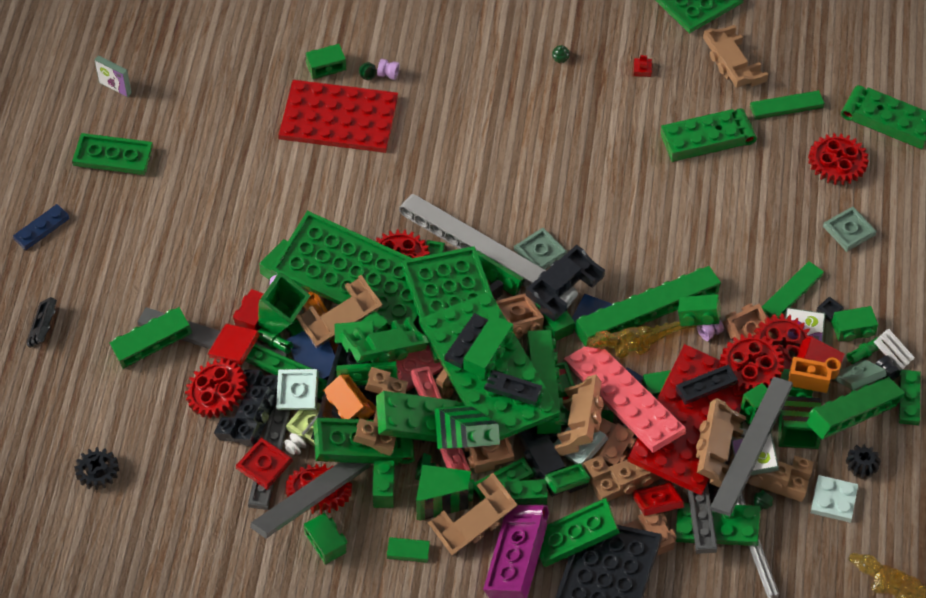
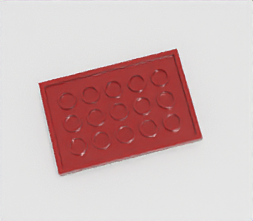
(338, 116)

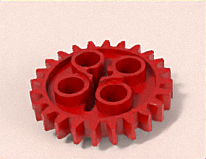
(838, 159)
(401, 241)
(781, 328)
(741, 349)
(216, 388)
(305, 476)

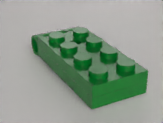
(886, 115)
(707, 134)
(409, 415)
(335, 444)

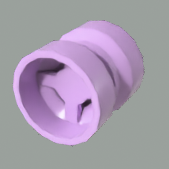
(388, 69)
(708, 331)

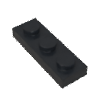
(465, 340)
(706, 384)

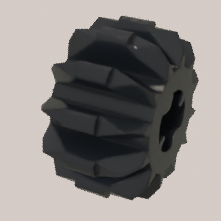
(863, 461)

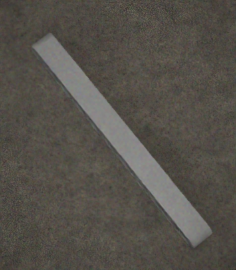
(464, 236)

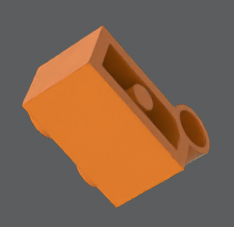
(813, 374)
(349, 399)

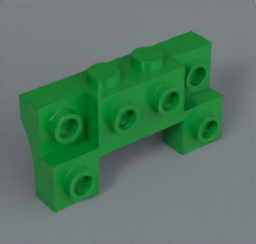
(384, 345)

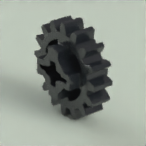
(95, 466)

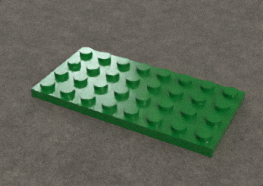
(329, 256)
(510, 414)

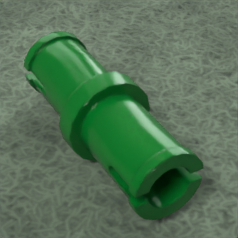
(275, 341)
(863, 351)

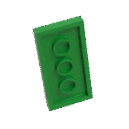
(112, 153)
(737, 529)
(578, 532)

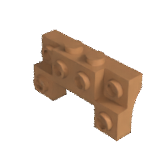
(730, 59)
(355, 309)
(585, 415)
(368, 431)
(716, 439)
(616, 479)
(788, 481)
(477, 520)

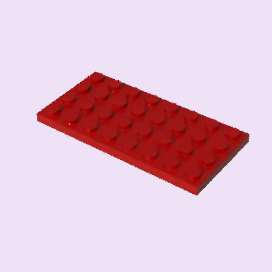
(678, 458)

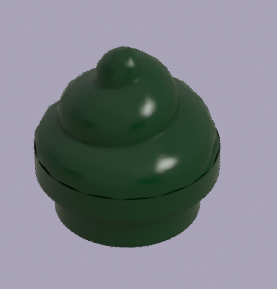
(560, 54)
(367, 71)
(763, 500)

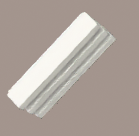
(896, 348)

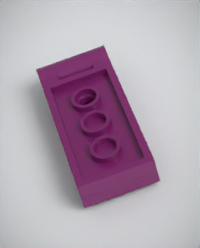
(517, 552)

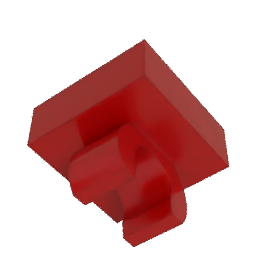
(642, 66)

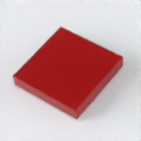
(233, 343)
(264, 463)
(657, 499)

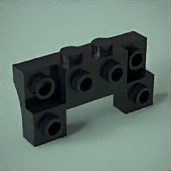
(560, 278)
(253, 411)
(543, 456)

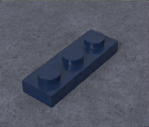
(41, 227)

